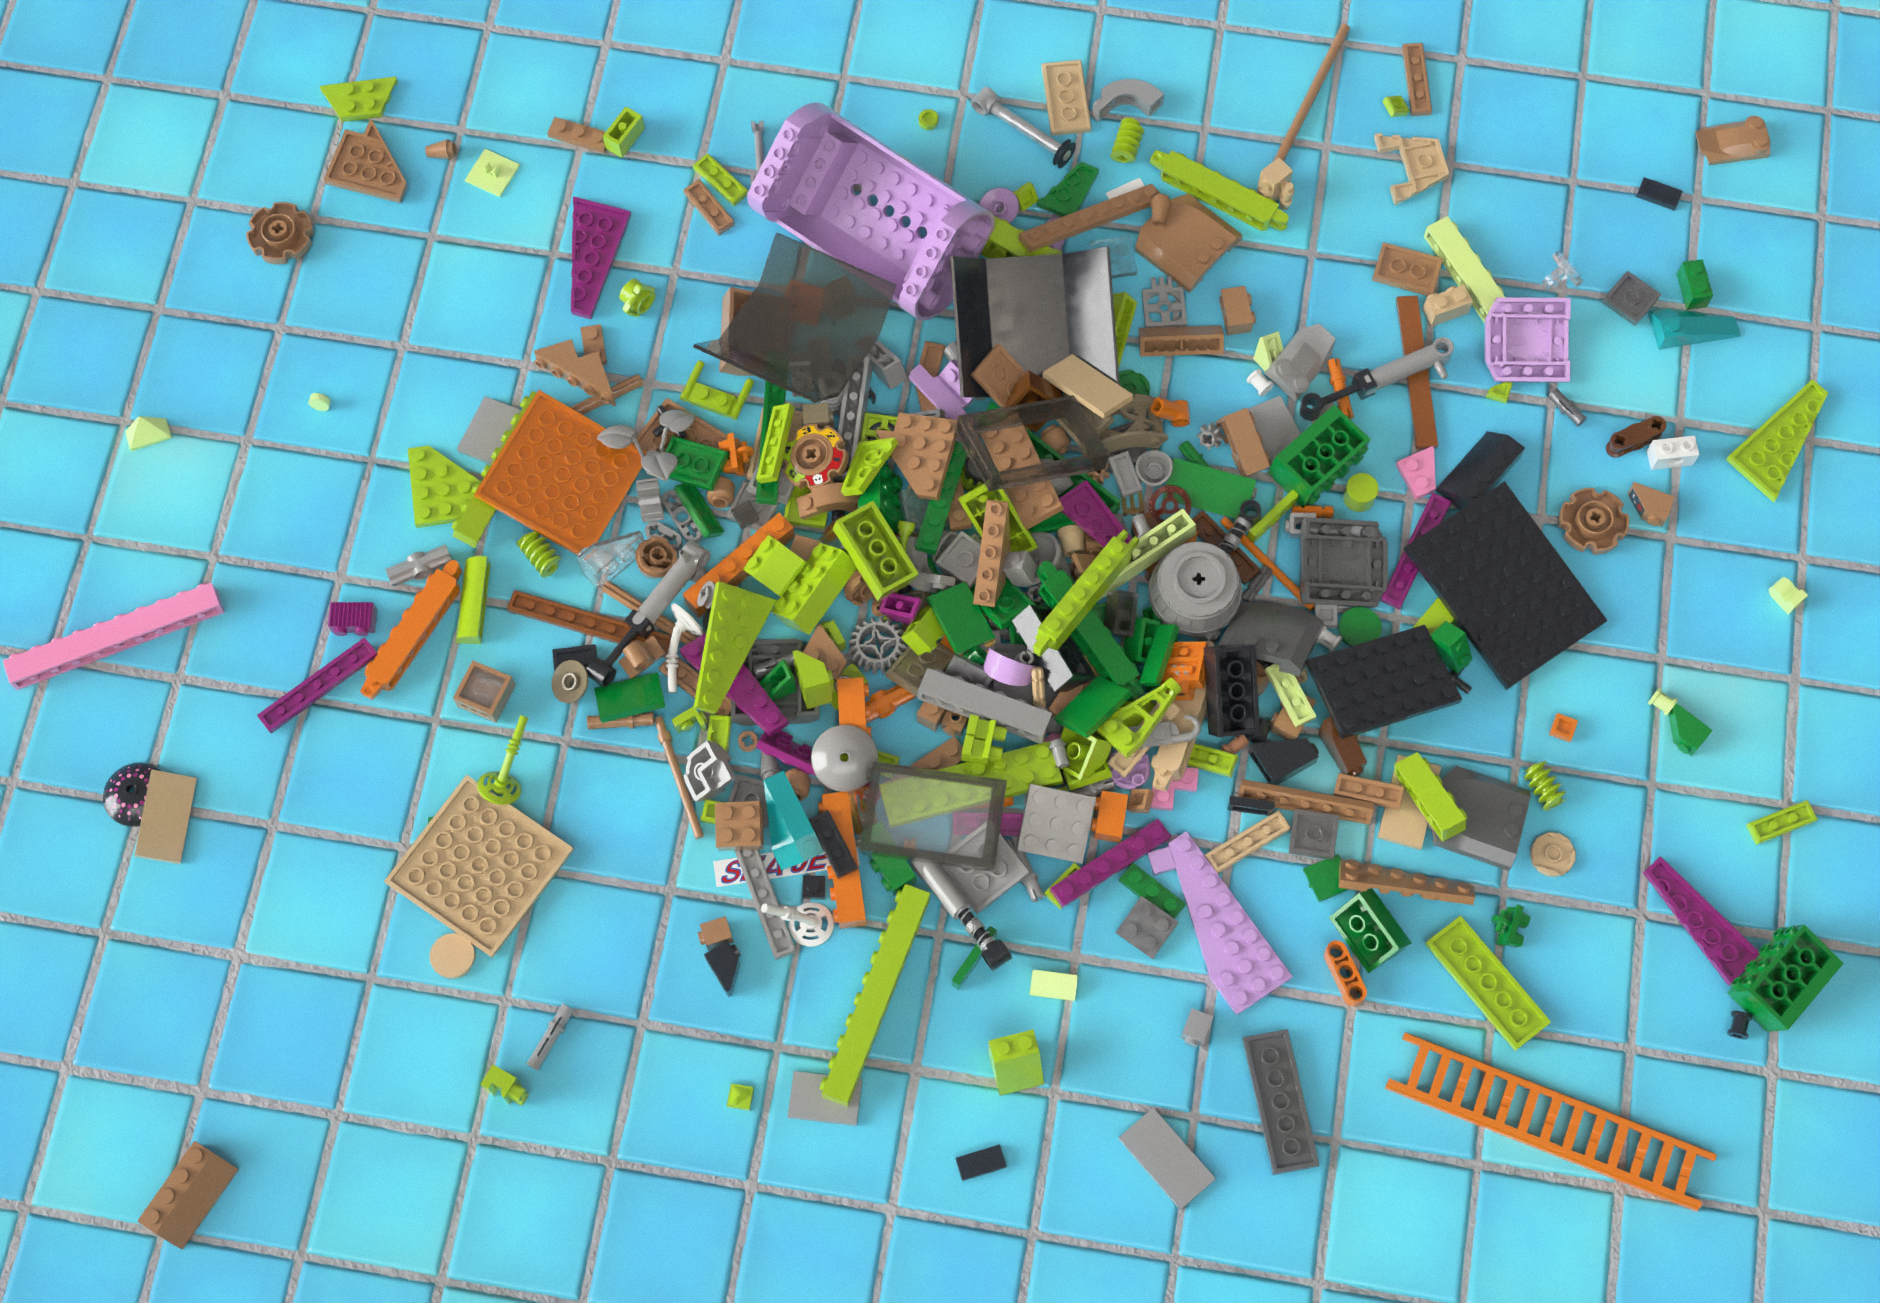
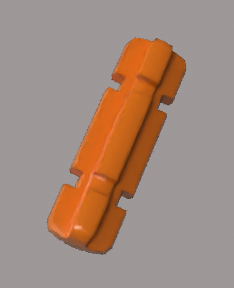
(1326, 512)

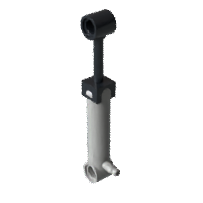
(1367, 381)
(641, 621)

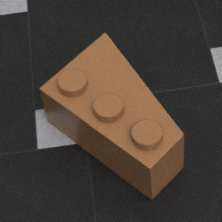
(1244, 442)

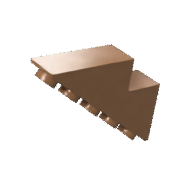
(580, 372)
(993, 553)

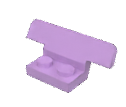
(942, 390)

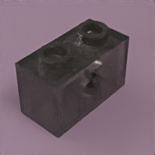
(1121, 613)

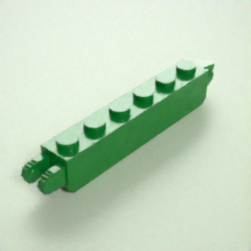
(1091, 635)

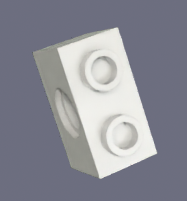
(1672, 452)

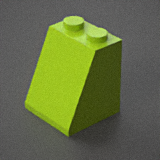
(1016, 1062)

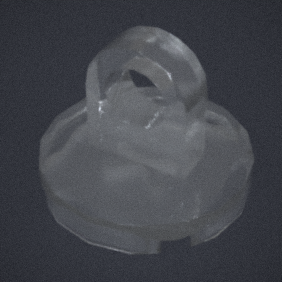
(1564, 270)

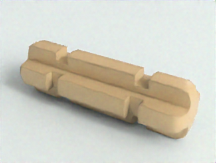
(1038, 688)

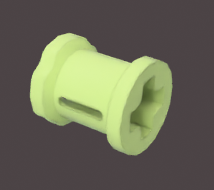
(1662, 701)

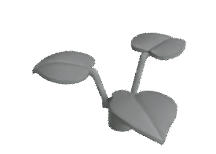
(655, 463)

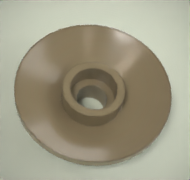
(570, 681)

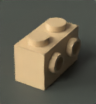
(1447, 305)

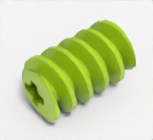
(1127, 141)
(538, 553)
(1544, 786)

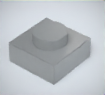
(1328, 614)

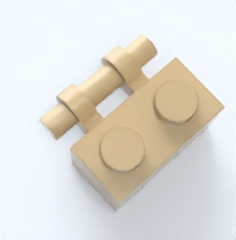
(1276, 183)

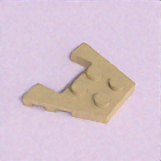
(1422, 162)

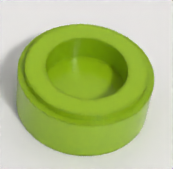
(928, 119)

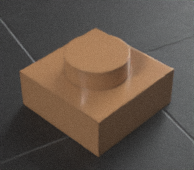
(1140, 801)

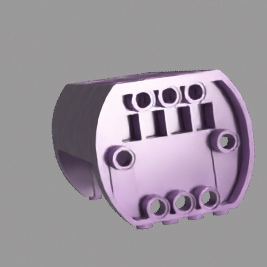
(810, 192)

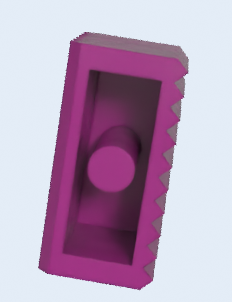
(352, 618)

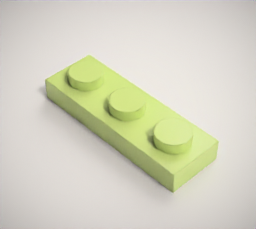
(1291, 695)

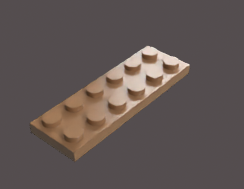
(1014, 449)

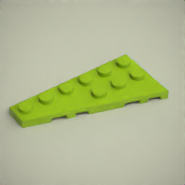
(1774, 446)
(731, 632)

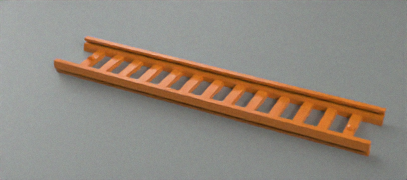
(1542, 1143)

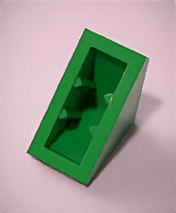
(779, 682)

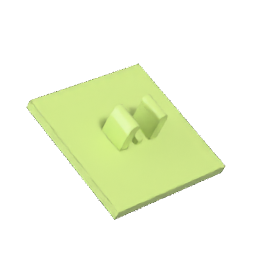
(492, 172)

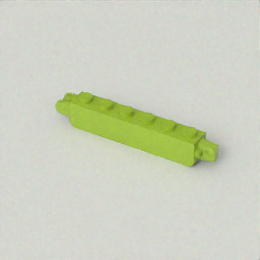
(1219, 191)
(1084, 593)

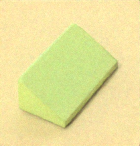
(1053, 985)

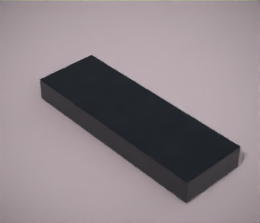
(833, 844)

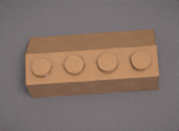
(188, 1195)

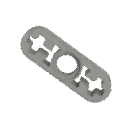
(673, 513)

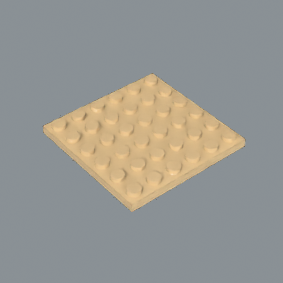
(479, 867)

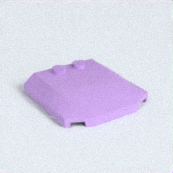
(1528, 339)

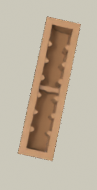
(1181, 340)

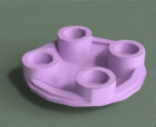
(1136, 777)

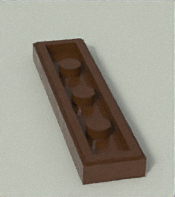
(1213, 534)

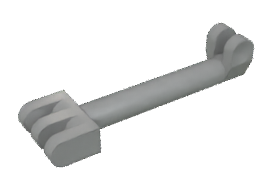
(757, 129)

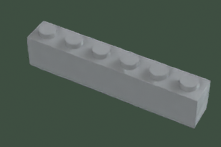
(853, 410)
(975, 699)

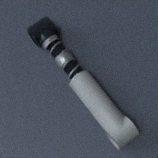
(1242, 524)
(993, 951)

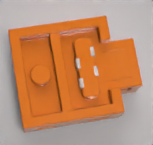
(1186, 668)

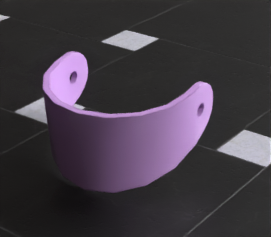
(1007, 670)

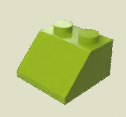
(774, 565)
(813, 679)
(1084, 753)

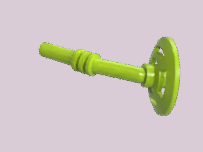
(501, 777)

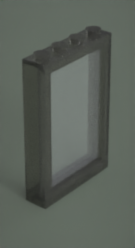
(932, 816)

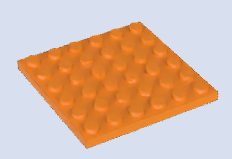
(560, 475)

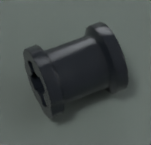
(1739, 1025)

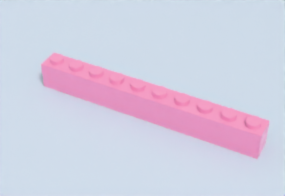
(113, 636)

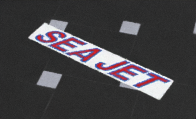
(729, 870)

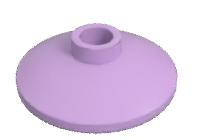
(1001, 198)

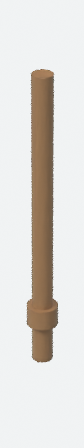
(665, 739)

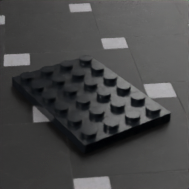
(1383, 681)

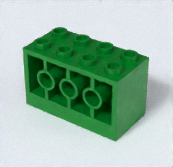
(1319, 456)
(1784, 977)

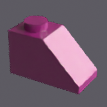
(900, 608)

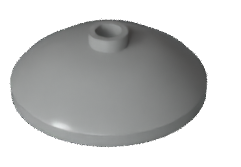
(1048, 550)
(827, 752)

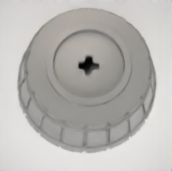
(1195, 607)

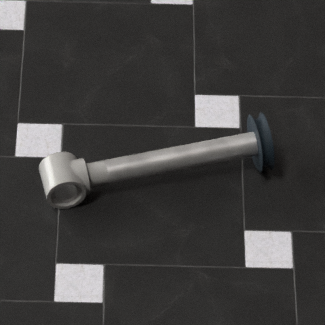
(988, 103)

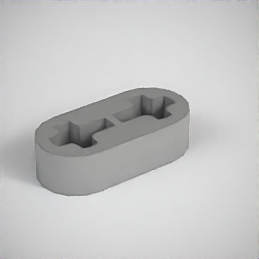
(665, 532)

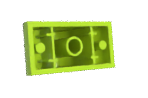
(975, 506)

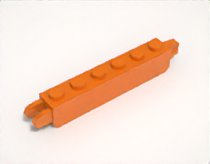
(412, 631)

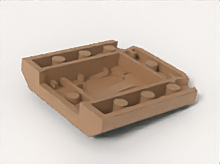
(1187, 242)

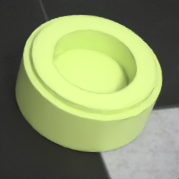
(319, 401)

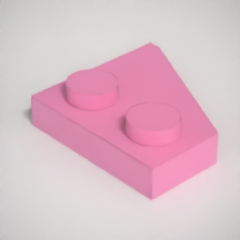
(1419, 472)

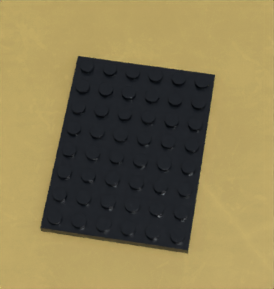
(1505, 585)

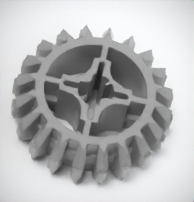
(886, 643)

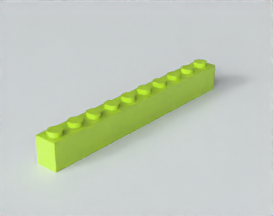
(875, 996)

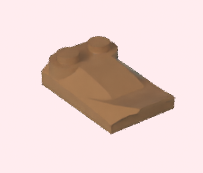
(1734, 141)

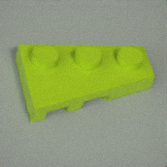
(866, 464)

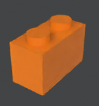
(1110, 816)

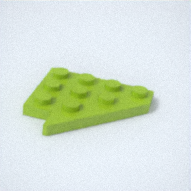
(437, 487)

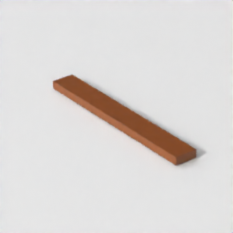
(1417, 384)
(576, 619)

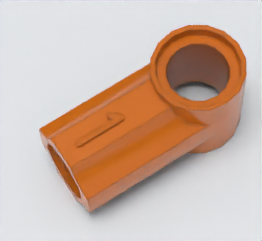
(1175, 411)

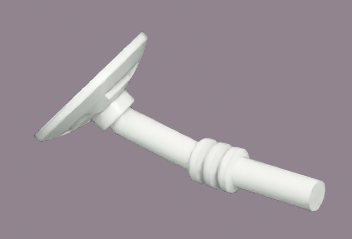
(683, 623)
(807, 922)

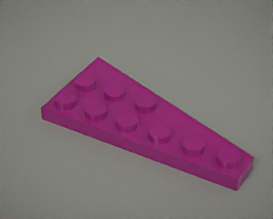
(595, 243)

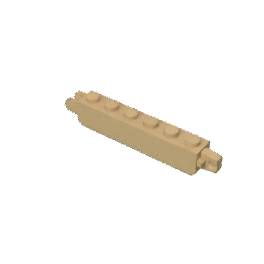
(1173, 759)

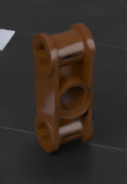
(1635, 436)

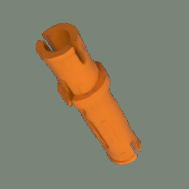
(1338, 381)

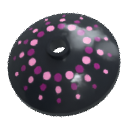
(120, 804)

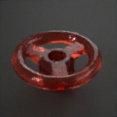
(1170, 489)

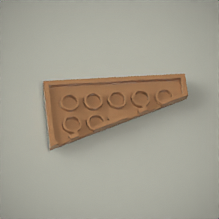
(698, 432)

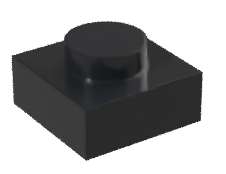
(814, 887)

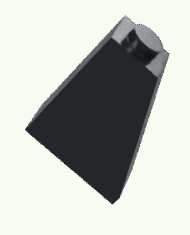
(1283, 758)

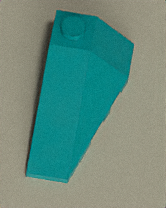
(1685, 327)
(790, 830)

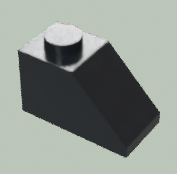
(725, 965)

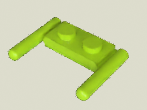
(713, 399)

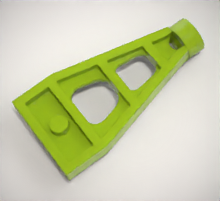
(1121, 736)

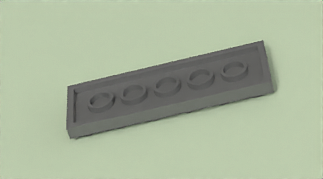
(1280, 1102)

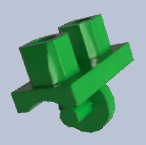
(1507, 926)

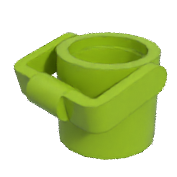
(636, 297)

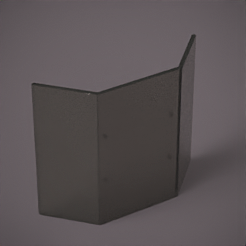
(805, 322)

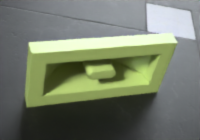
(1268, 349)
(147, 431)

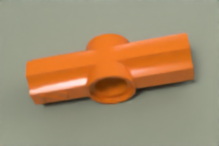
(885, 702)

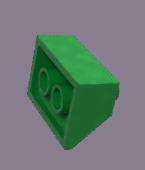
(1370, 930)

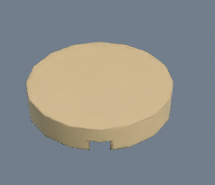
(1552, 854)
(452, 956)

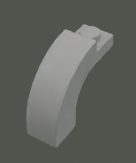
(1128, 92)
(926, 579)

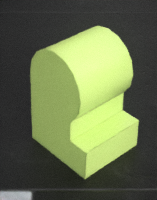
(1787, 595)

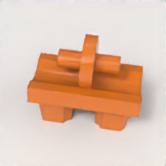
(738, 453)

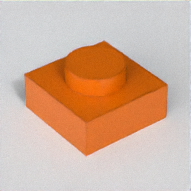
(1563, 727)

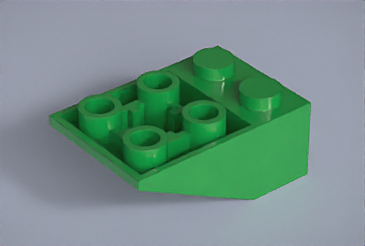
(884, 493)

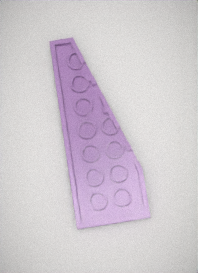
(1232, 946)

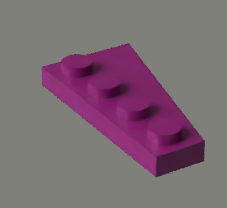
(1091, 514)

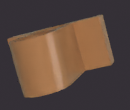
(641, 656)

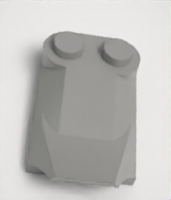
(1301, 360)

